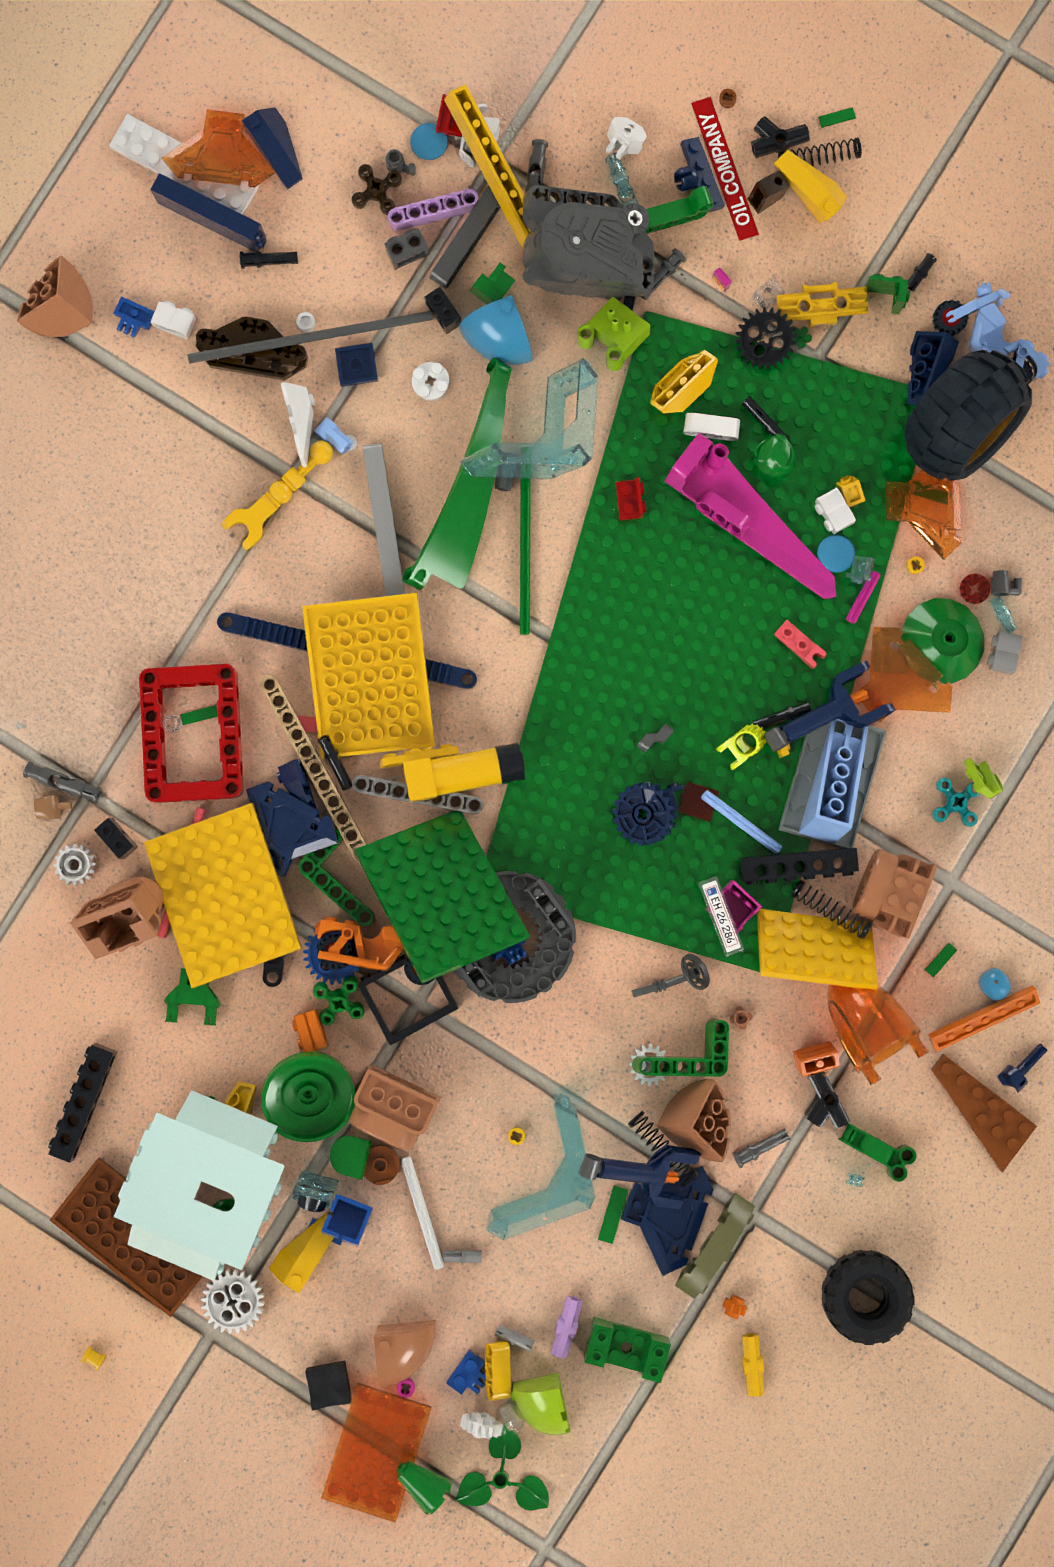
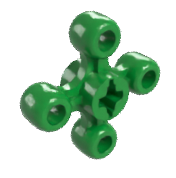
(338, 1000)

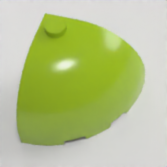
(542, 1404)

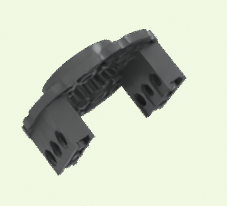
(554, 951)

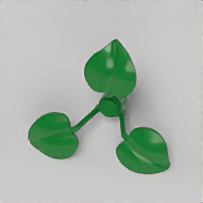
(475, 1490)

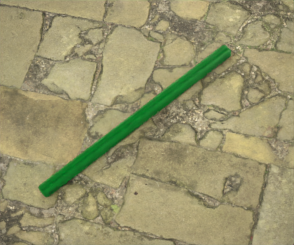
(525, 521)

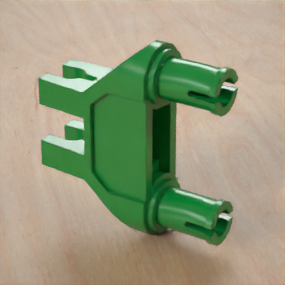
(196, 996)

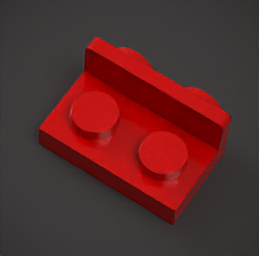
(629, 499)

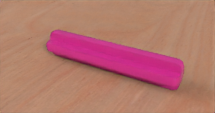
(862, 598)

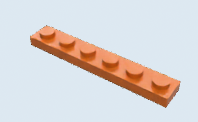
(984, 1018)

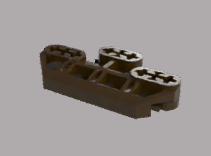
(237, 335)

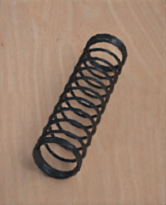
(856, 142)
(797, 889)
(631, 1124)

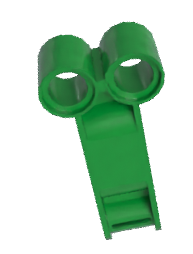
(879, 1150)

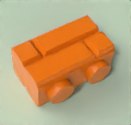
(310, 1031)
(816, 1058)

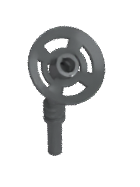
(689, 975)

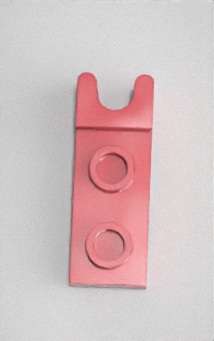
(799, 644)

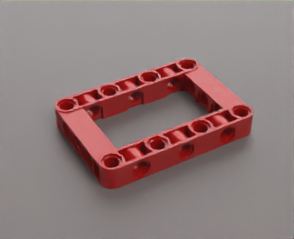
(154, 733)

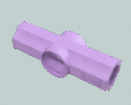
(566, 1327)

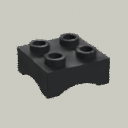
(328, 1385)

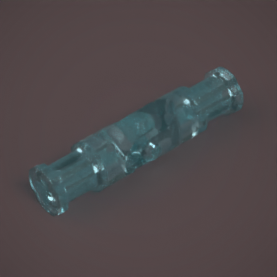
(620, 179)

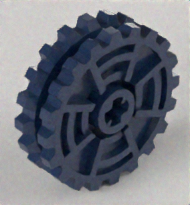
(632, 806)

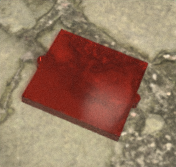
(693, 804)

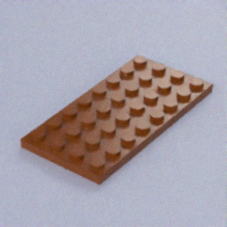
(90, 1221)

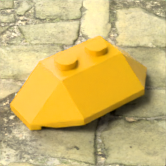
(684, 383)

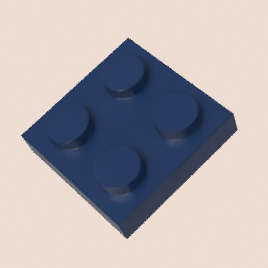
(356, 364)

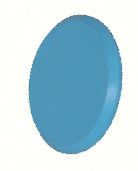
(428, 143)
(836, 553)

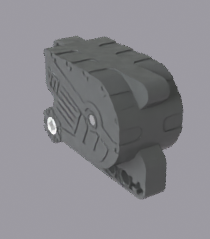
(586, 246)

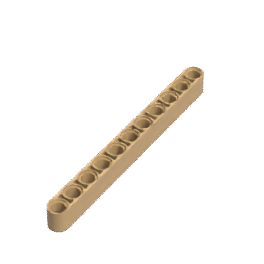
(314, 758)

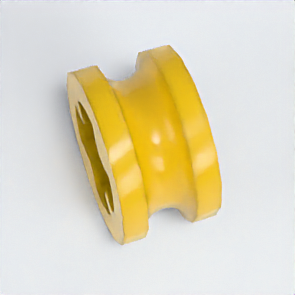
(921, 564)
(514, 1141)

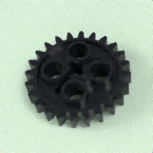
(771, 355)

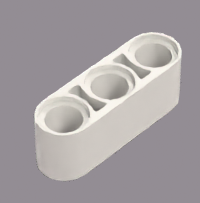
(712, 426)

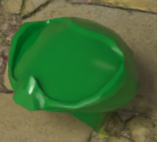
(774, 457)

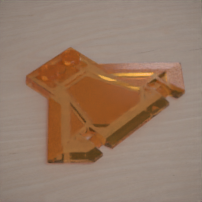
(219, 153)
(929, 508)
(903, 676)

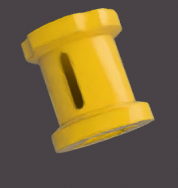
(93, 1358)

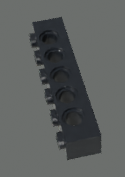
(847, 855)
(105, 1058)

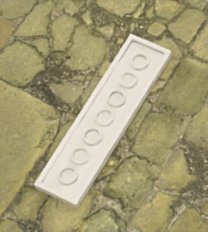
(148, 146)

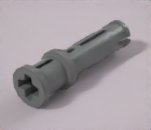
(667, 268)
(753, 1151)

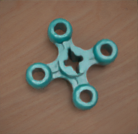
(961, 808)

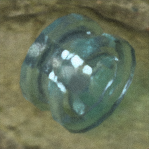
(855, 1179)

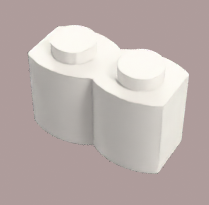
(173, 320)
(835, 511)

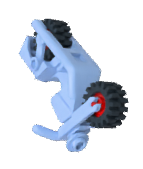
(988, 329)

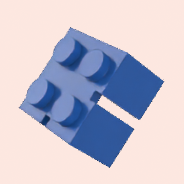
(348, 1220)

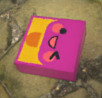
(721, 279)

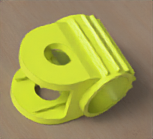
(738, 738)

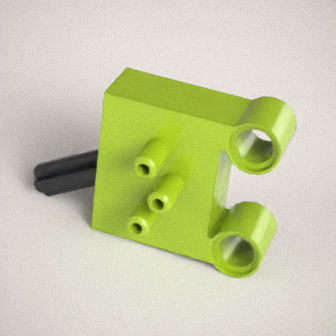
(616, 328)

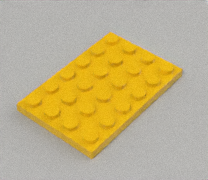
(815, 950)

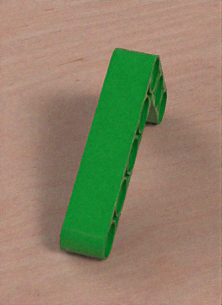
(333, 882)
(689, 1063)

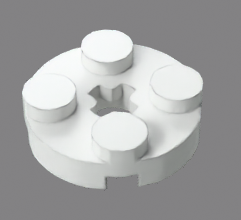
(435, 371)

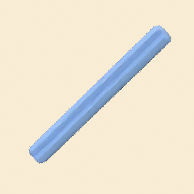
(741, 822)

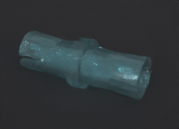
(1003, 614)

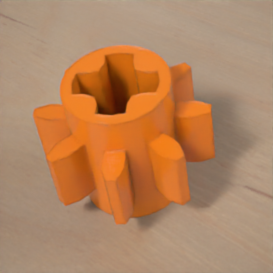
(734, 1306)

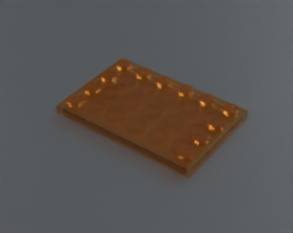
(374, 1441)

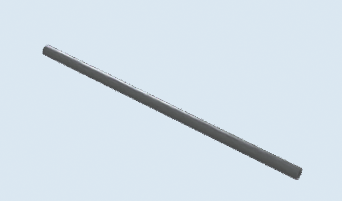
(309, 337)

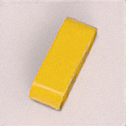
(498, 1370)

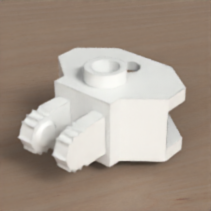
(624, 138)

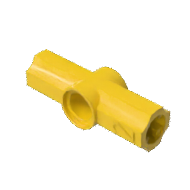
(753, 1365)

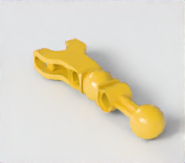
(279, 493)

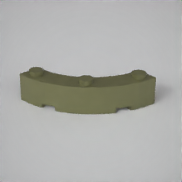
(716, 1247)

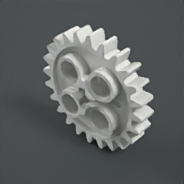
(249, 1294)

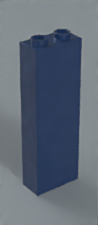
(208, 213)

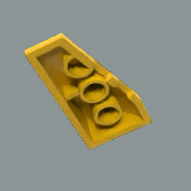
(301, 1256)

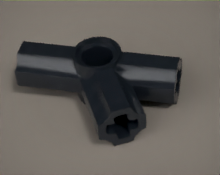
(771, 133)
(821, 1109)

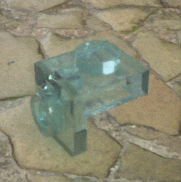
(861, 569)

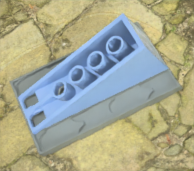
(832, 783)

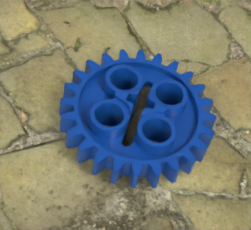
(316, 965)

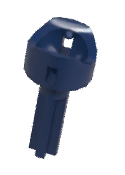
(1014, 1076)

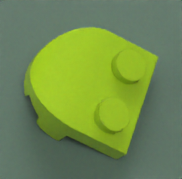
(983, 778)

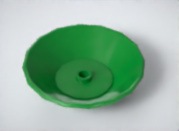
(932, 622)

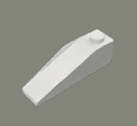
(300, 409)

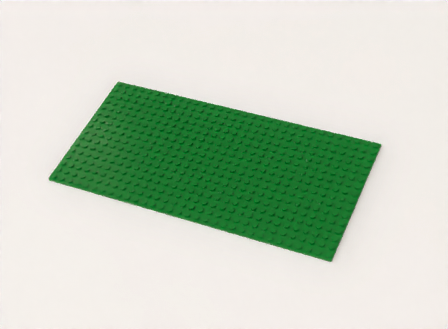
(679, 631)

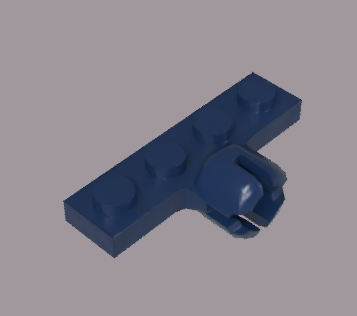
(698, 172)

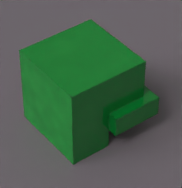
(492, 287)

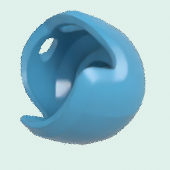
(995, 991)

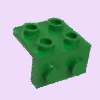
(893, 286)

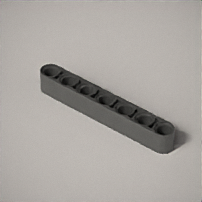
(465, 239)

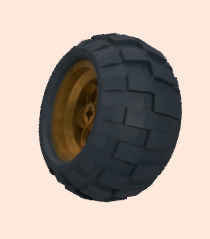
(967, 414)

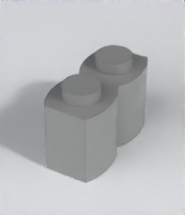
(1005, 652)

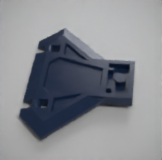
(289, 825)
(670, 1226)

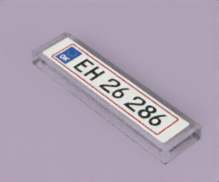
(721, 916)

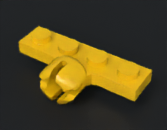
(392, 760)

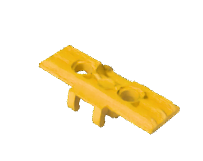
(825, 309)

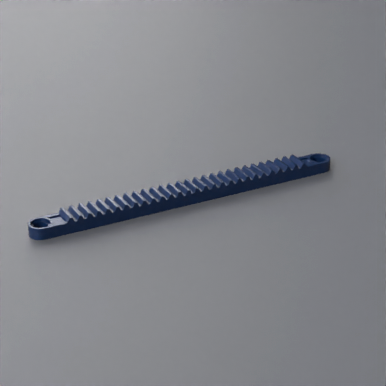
(296, 639)

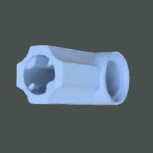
(329, 432)

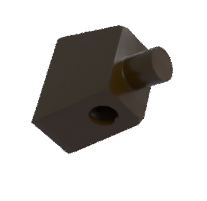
(768, 191)

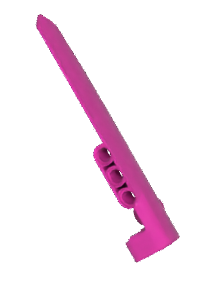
(731, 502)

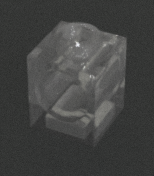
(771, 287)

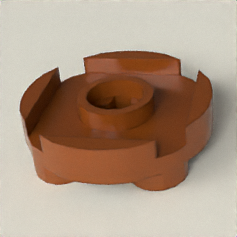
(390, 1170)

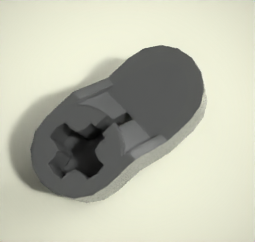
(660, 737)

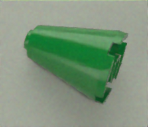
(423, 1485)

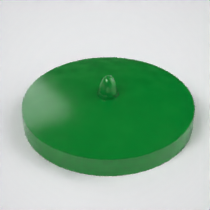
(308, 1096)

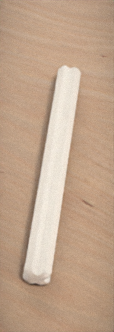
(422, 1212)

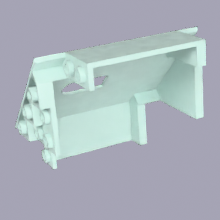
(174, 1156)

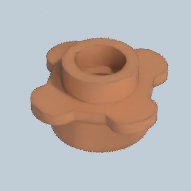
(740, 1012)

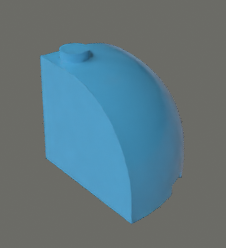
(498, 332)

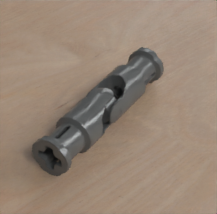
(536, 162)
(64, 783)

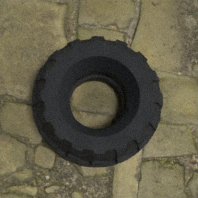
(891, 1314)

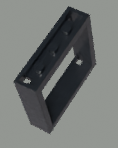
(367, 979)

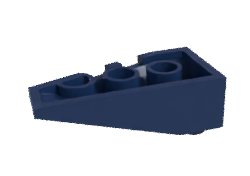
(273, 140)
(930, 359)
(296, 782)

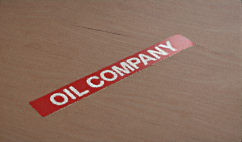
(724, 168)

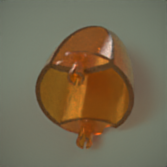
(871, 1027)

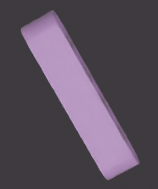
(424, 206)

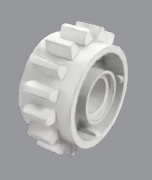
(65, 860)

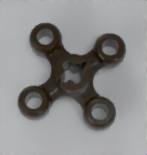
(371, 193)

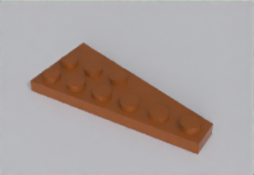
(990, 1117)

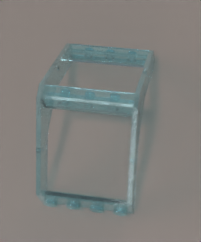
(556, 449)
(566, 1193)

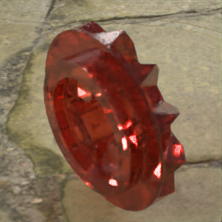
(983, 588)

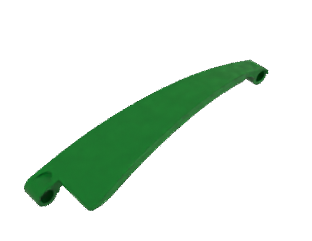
(459, 526)

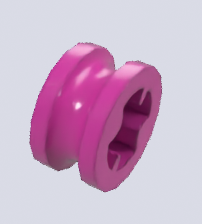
(411, 1390)

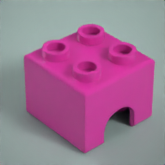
(740, 904)

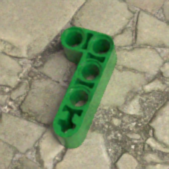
(680, 211)

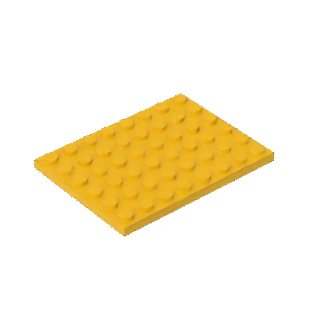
(369, 674)
(222, 895)

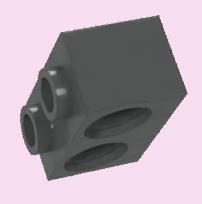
(409, 253)

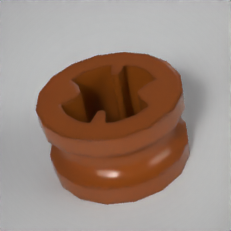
(729, 92)

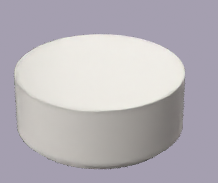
(306, 322)

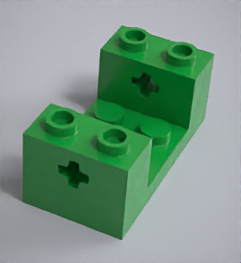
(647, 1354)

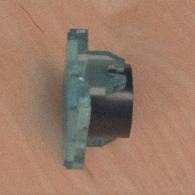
(314, 1192)

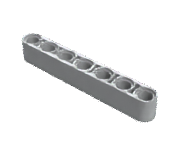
(391, 785)

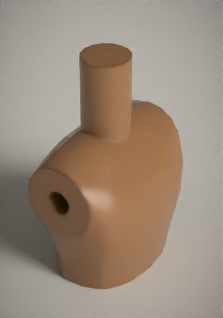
(49, 807)

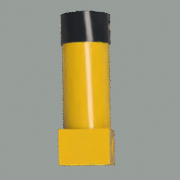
(463, 772)

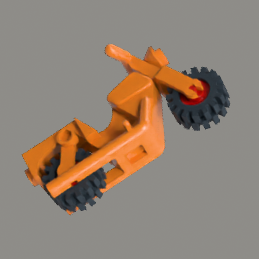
(374, 953)

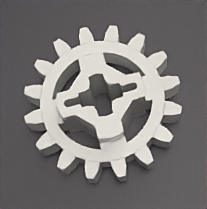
(641, 1053)
(481, 1425)

